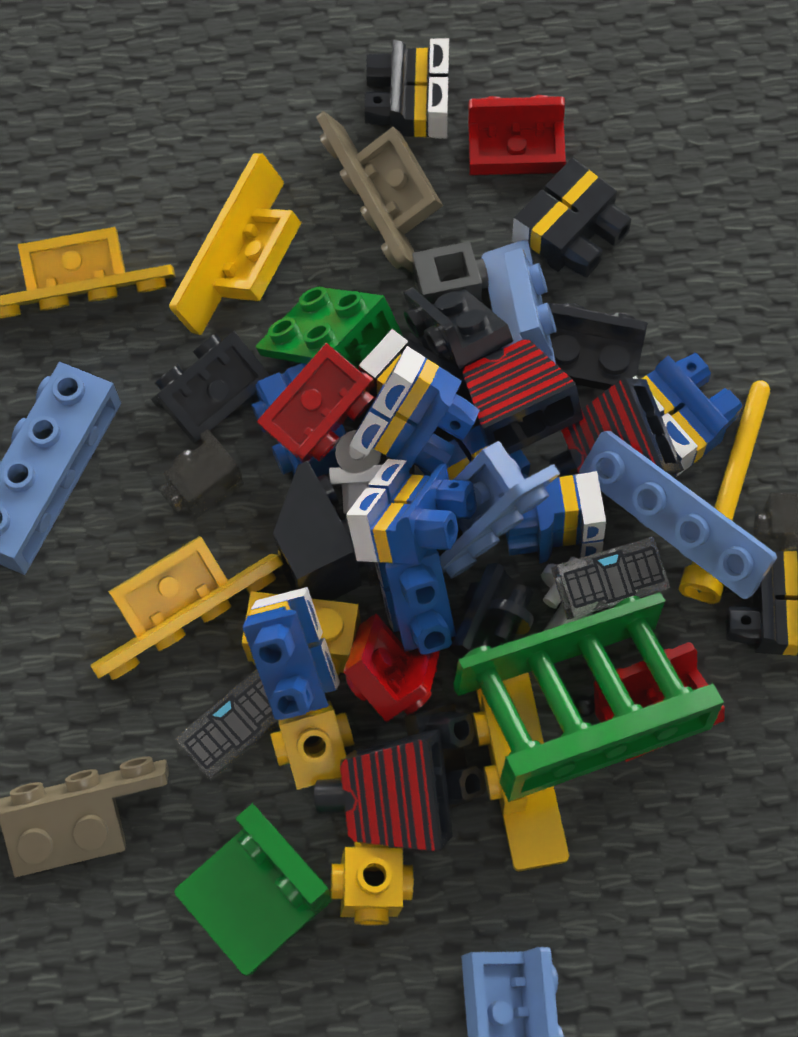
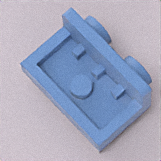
(511, 994)

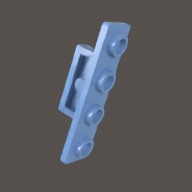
(516, 295)
(501, 500)
(679, 515)

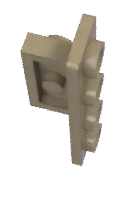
(389, 184)
(73, 818)

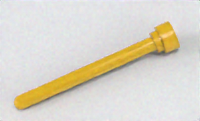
(694, 576)

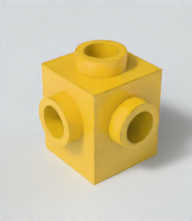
(318, 759)
(371, 903)

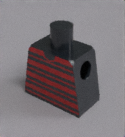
(521, 396)
(630, 414)
(392, 793)

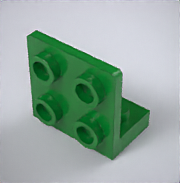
(344, 319)
(253, 893)

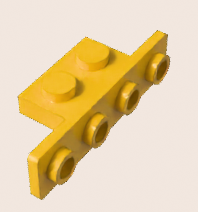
(240, 248)
(77, 266)
(174, 594)
(534, 820)

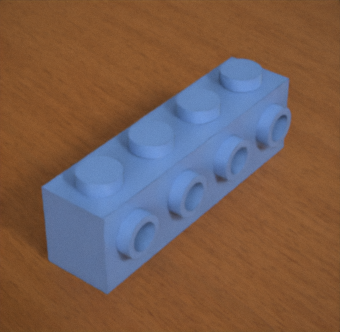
(49, 458)

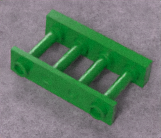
(583, 746)

